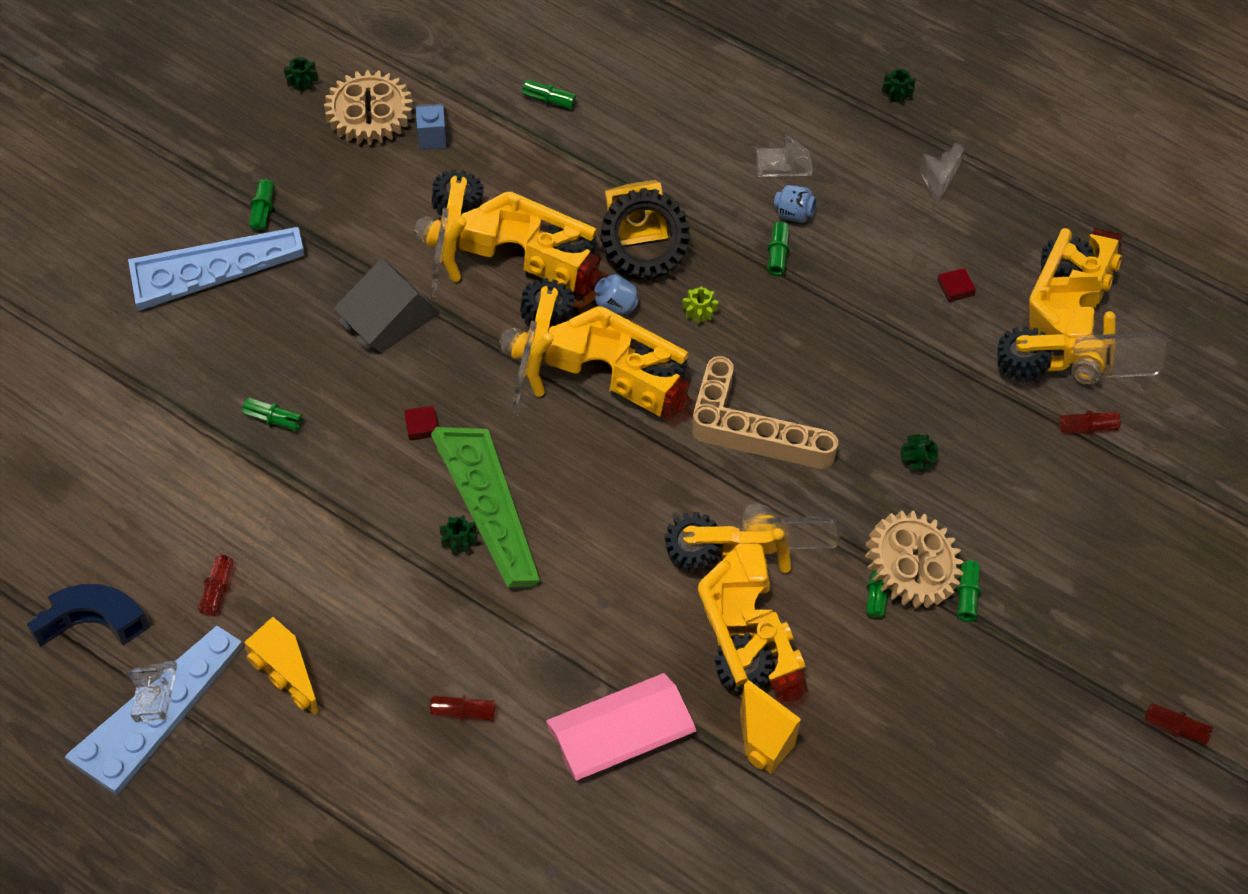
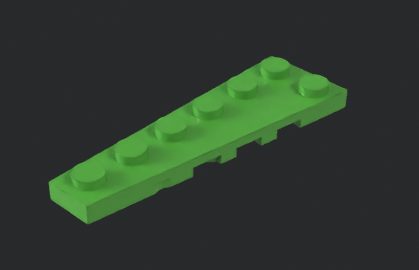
(483, 487)

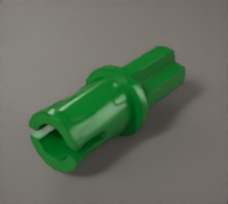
(549, 94)
(261, 204)
(778, 249)
(272, 414)
(968, 591)
(876, 597)

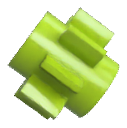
(700, 304)

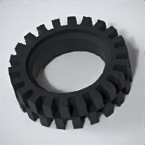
(645, 201)

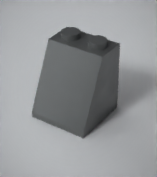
(384, 308)

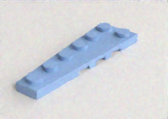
(192, 269)
(123, 746)

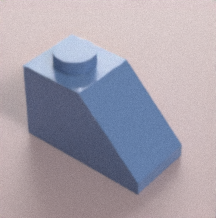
(431, 126)

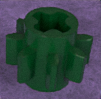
(301, 74)
(898, 85)
(919, 452)
(458, 534)

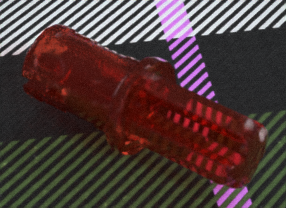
(1090, 422)
(215, 585)
(462, 707)
(1178, 723)

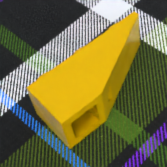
(279, 655)

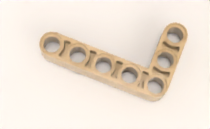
(752, 426)

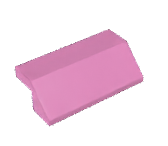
(621, 726)

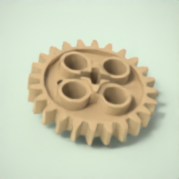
(389, 104)
(917, 551)

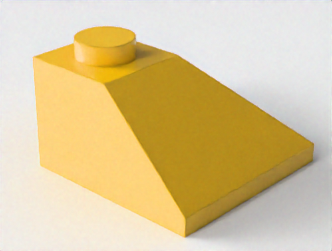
(641, 224)
(767, 728)

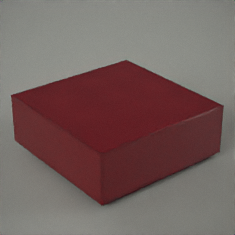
(956, 284)
(420, 422)

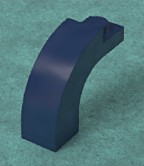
(89, 605)

